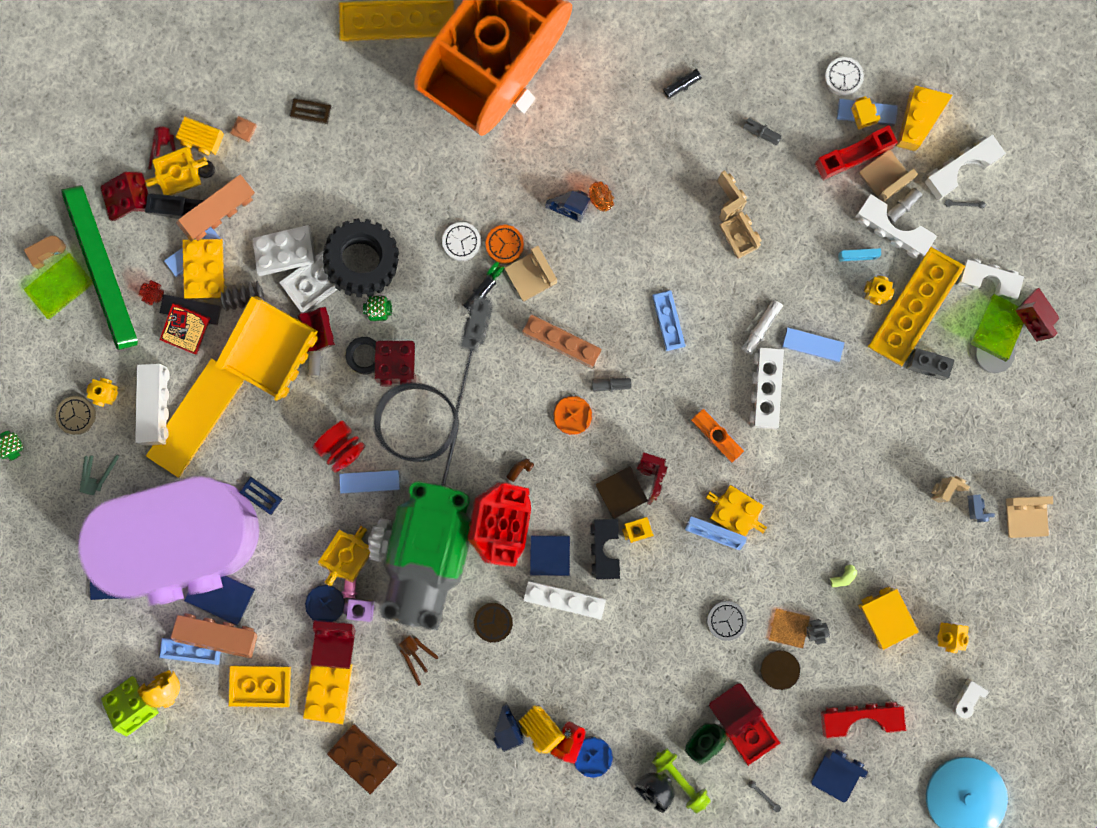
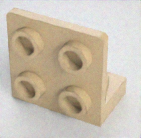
(886, 175)
(737, 197)
(531, 274)
(1027, 516)

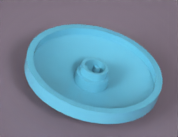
(966, 794)

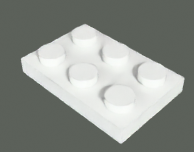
(283, 250)
(308, 285)

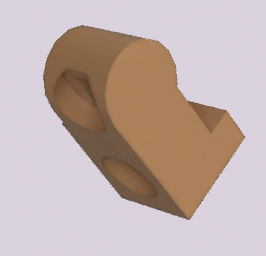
(44, 249)

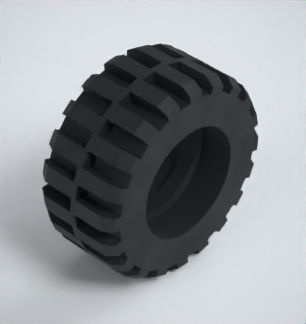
(366, 234)

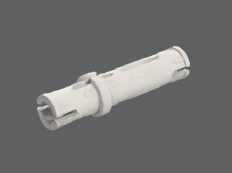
(764, 323)

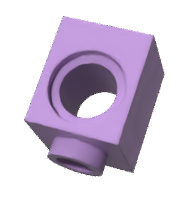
(367, 605)

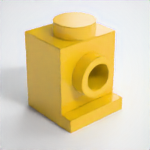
(864, 112)
(645, 530)

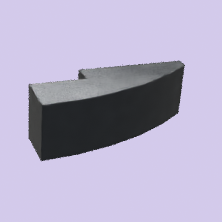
(170, 205)

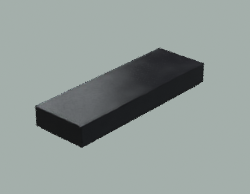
(206, 309)

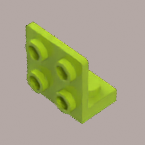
(126, 707)

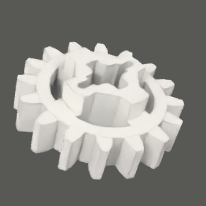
(379, 539)

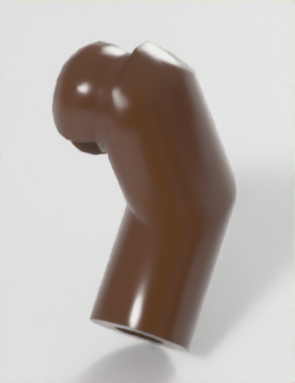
(518, 467)

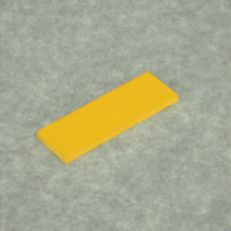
(393, 19)
(916, 306)
(195, 418)

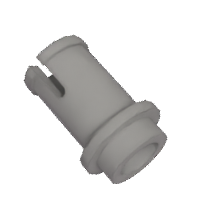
(314, 363)

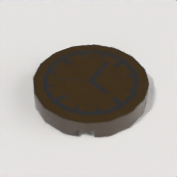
(493, 622)

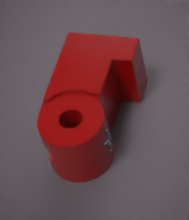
(570, 745)

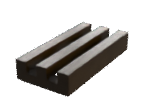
(325, 120)

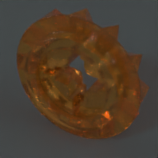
(595, 191)

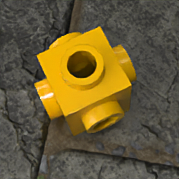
(874, 295)
(108, 393)
(953, 637)

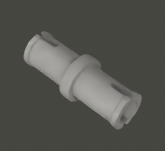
(903, 205)

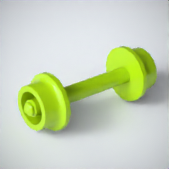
(698, 800)

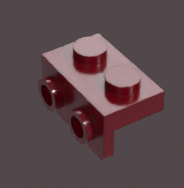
(319, 320)

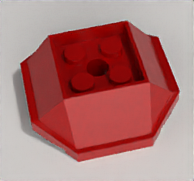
(500, 523)

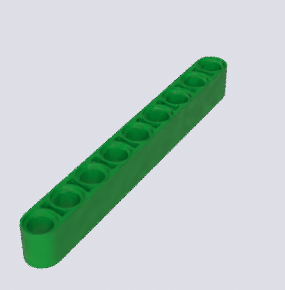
(99, 267)

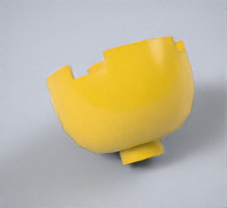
(161, 690)

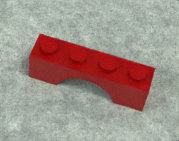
(846, 158)
(837, 722)

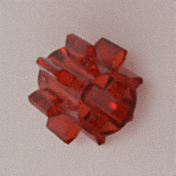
(151, 292)

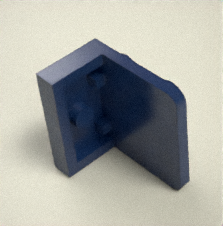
(838, 775)

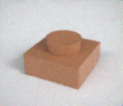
(243, 129)

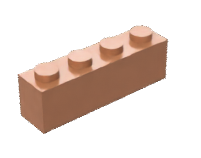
(215, 208)
(561, 341)
(214, 636)

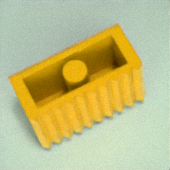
(200, 136)
(540, 729)

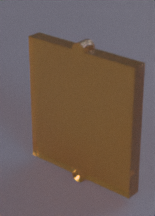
(789, 628)

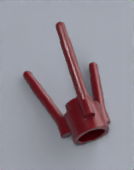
(160, 138)

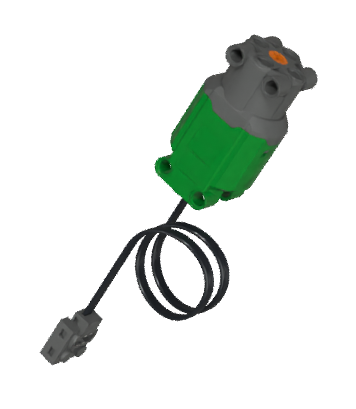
(430, 530)

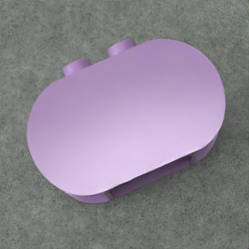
(169, 540)

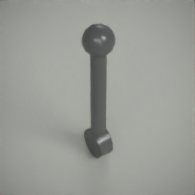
(948, 203)
(776, 807)

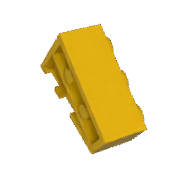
(920, 115)

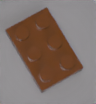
(362, 759)

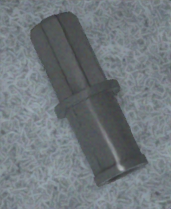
(762, 131)
(611, 384)

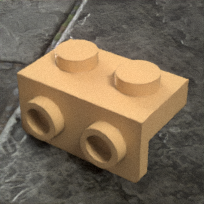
(740, 235)
(943, 491)

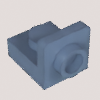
(976, 507)

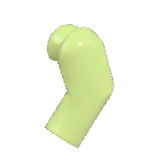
(846, 578)

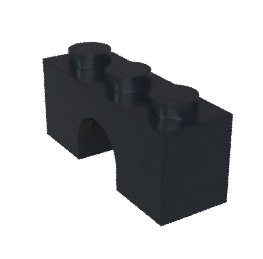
(603, 531)

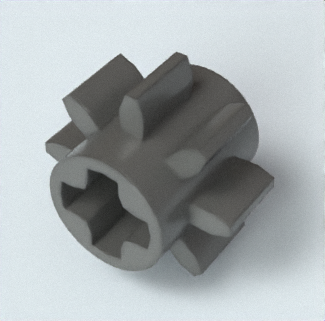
(818, 631)

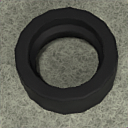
(350, 351)

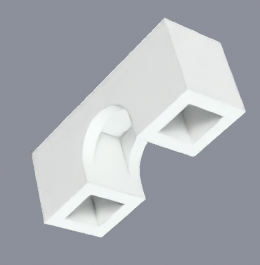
(1007, 282)

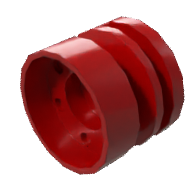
(337, 444)

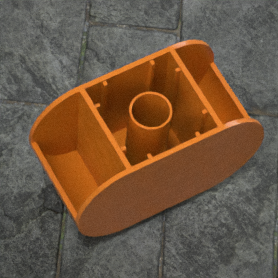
(489, 57)

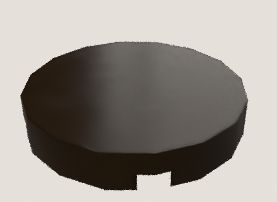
(780, 670)

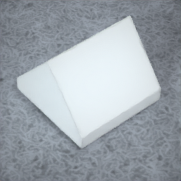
(523, 101)

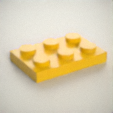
(203, 268)
(259, 686)
(327, 694)

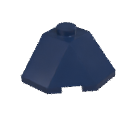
(570, 204)
(507, 731)

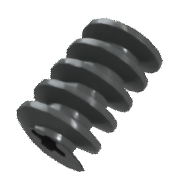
(240, 297)

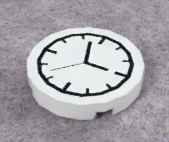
(844, 76)
(461, 241)

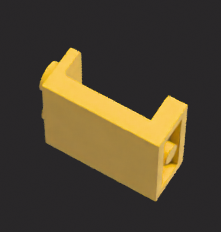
(888, 617)

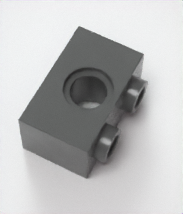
(930, 364)

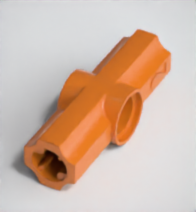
(727, 445)

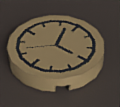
(75, 415)

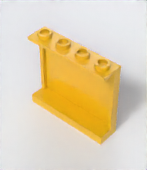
(267, 347)

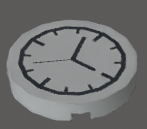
(726, 620)

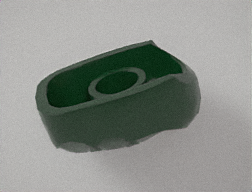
(706, 743)

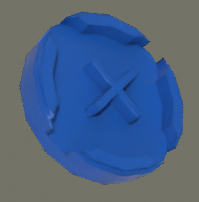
(594, 757)

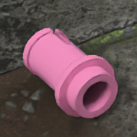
(349, 589)

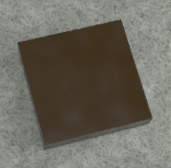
(621, 492)

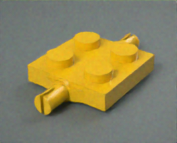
(176, 172)
(736, 511)
(345, 556)

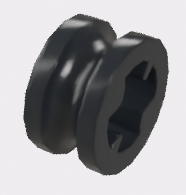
(211, 172)

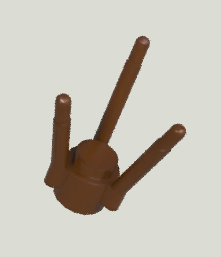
(409, 647)

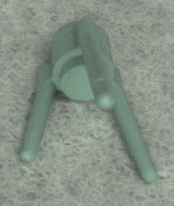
(88, 484)

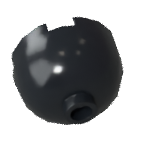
(657, 790)

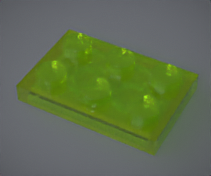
(58, 286)
(998, 328)

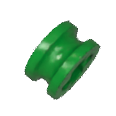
(495, 270)

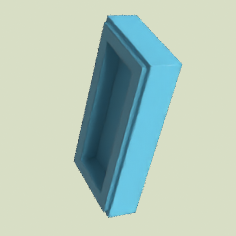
(862, 254)

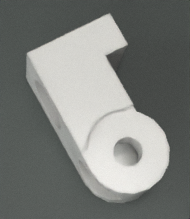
(967, 698)

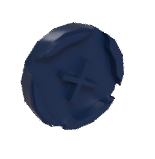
(325, 603)

